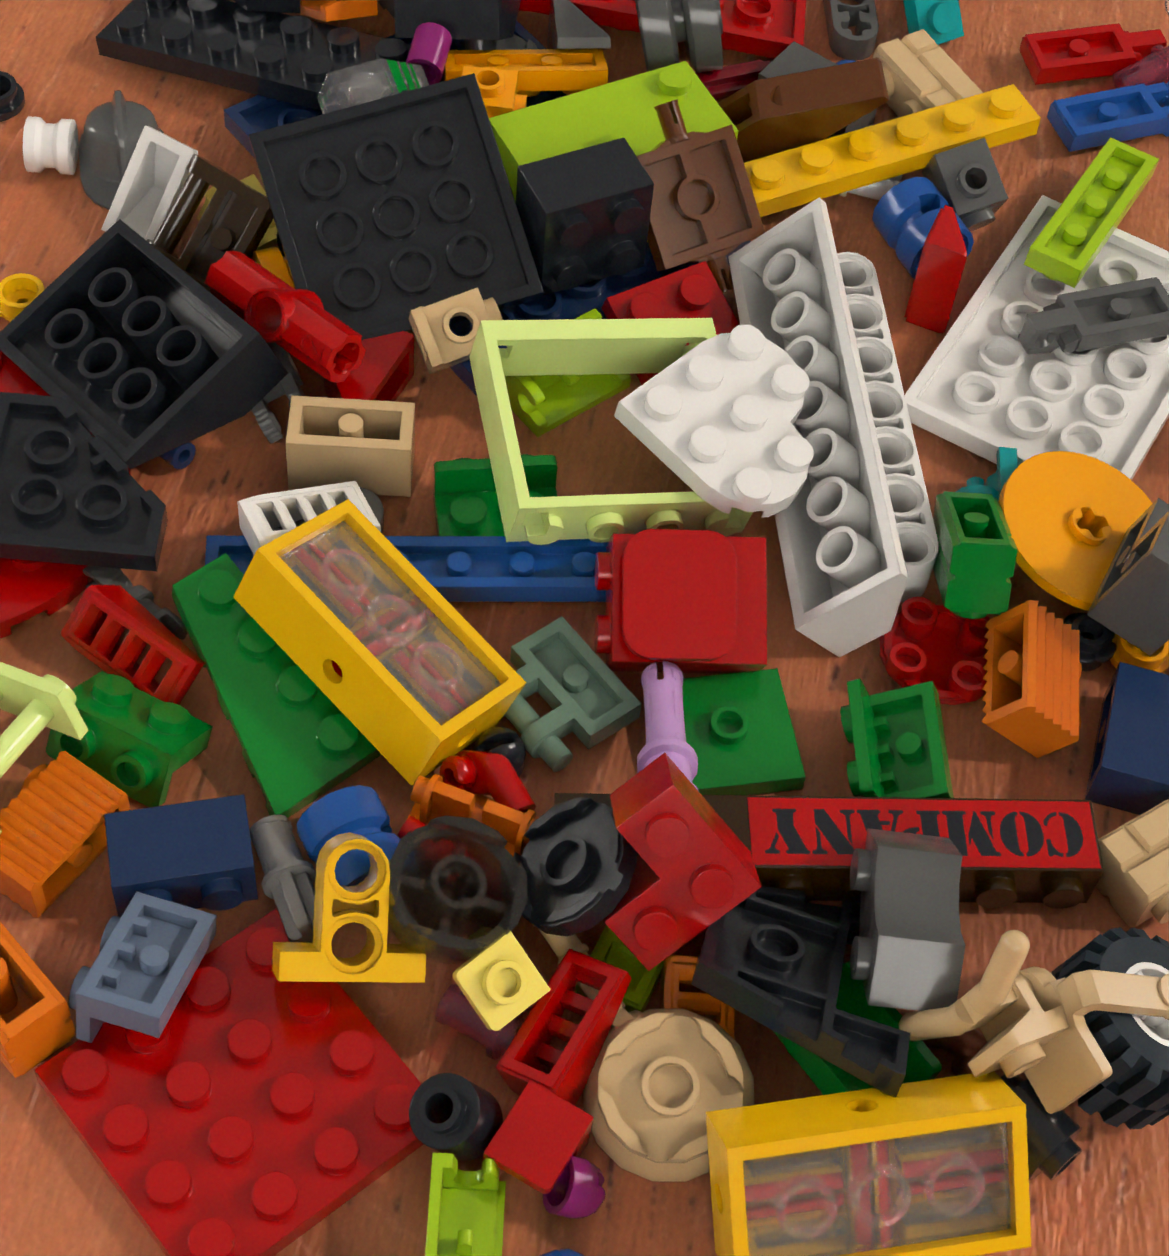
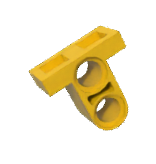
(340, 905)

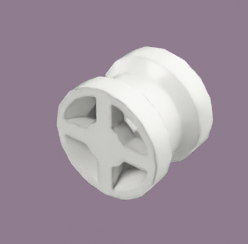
(50, 145)

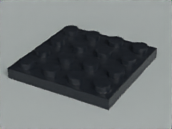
(397, 207)

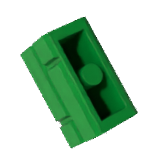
(973, 554)

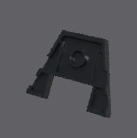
(784, 970)

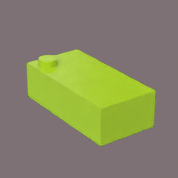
(605, 115)

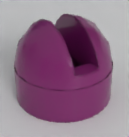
(577, 1190)

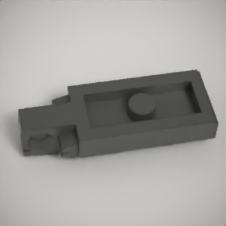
(1099, 318)

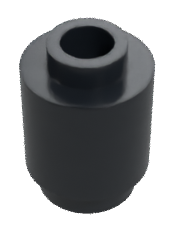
(471, 1113)
(1048, 1135)

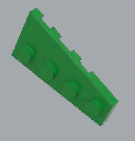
(286, 725)

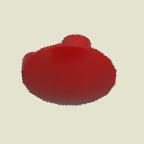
(936, 647)

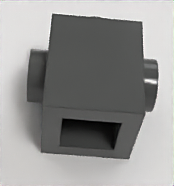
(968, 182)

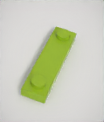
(1091, 213)

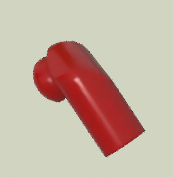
(487, 775)

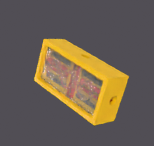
(378, 639)
(874, 1172)

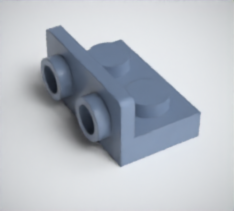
(141, 967)

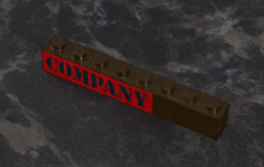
(1007, 846)

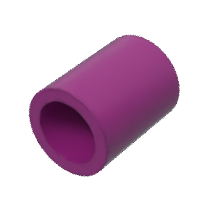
(430, 49)

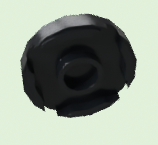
(575, 867)

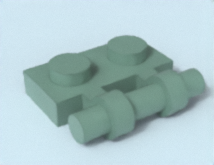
(575, 685)

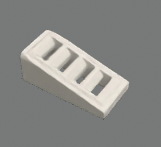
(271, 510)

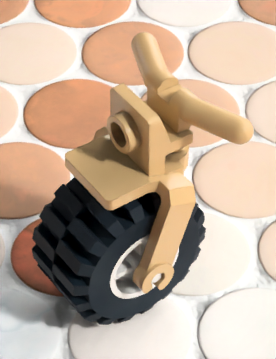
(1077, 1033)

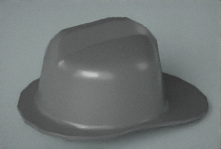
(108, 145)

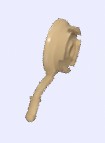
(657, 1083)

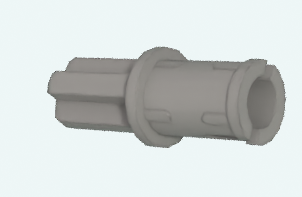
(287, 875)

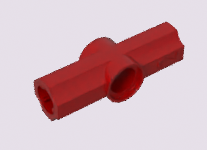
(286, 316)

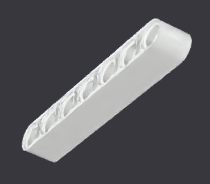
(891, 421)

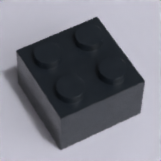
(585, 214)

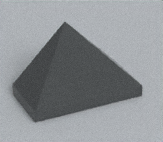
(573, 29)

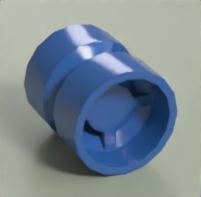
(906, 218)
(345, 811)

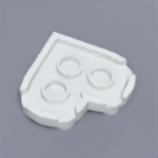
(727, 421)

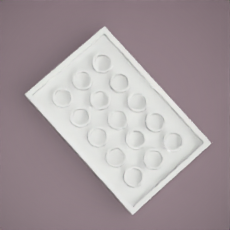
(1090, 402)

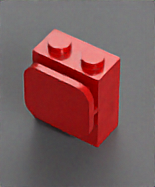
(683, 601)

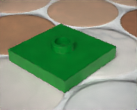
(741, 734)

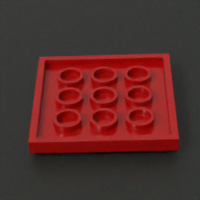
(246, 1109)

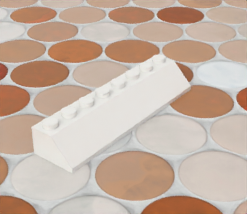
(841, 528)

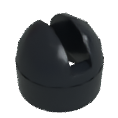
(504, 742)

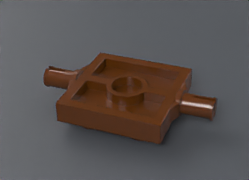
(699, 197)

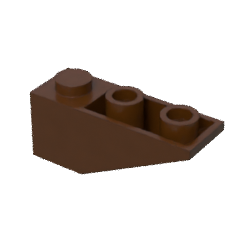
(803, 106)

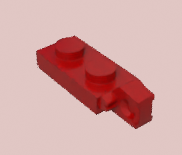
(1085, 52)

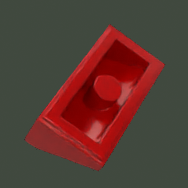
(938, 274)

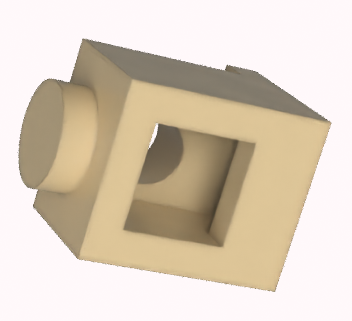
(432, 330)

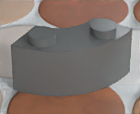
(909, 920)

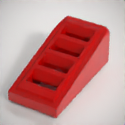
(98, 625)
(584, 1041)

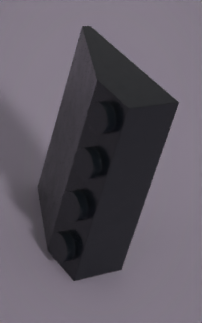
(140, 349)

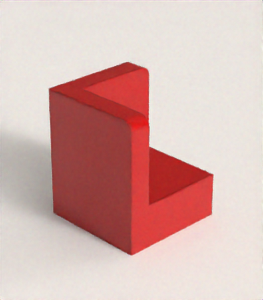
(539, 1137)

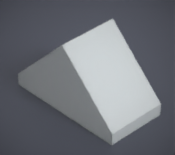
(150, 183)

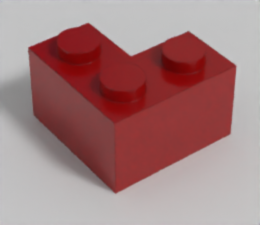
(686, 867)

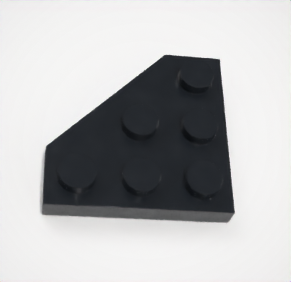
(70, 492)

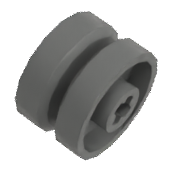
(674, 21)

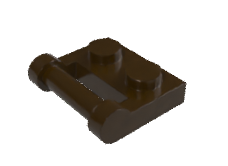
(231, 221)

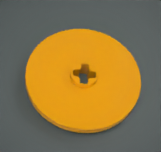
(1069, 521)

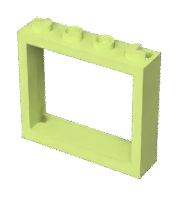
(580, 349)

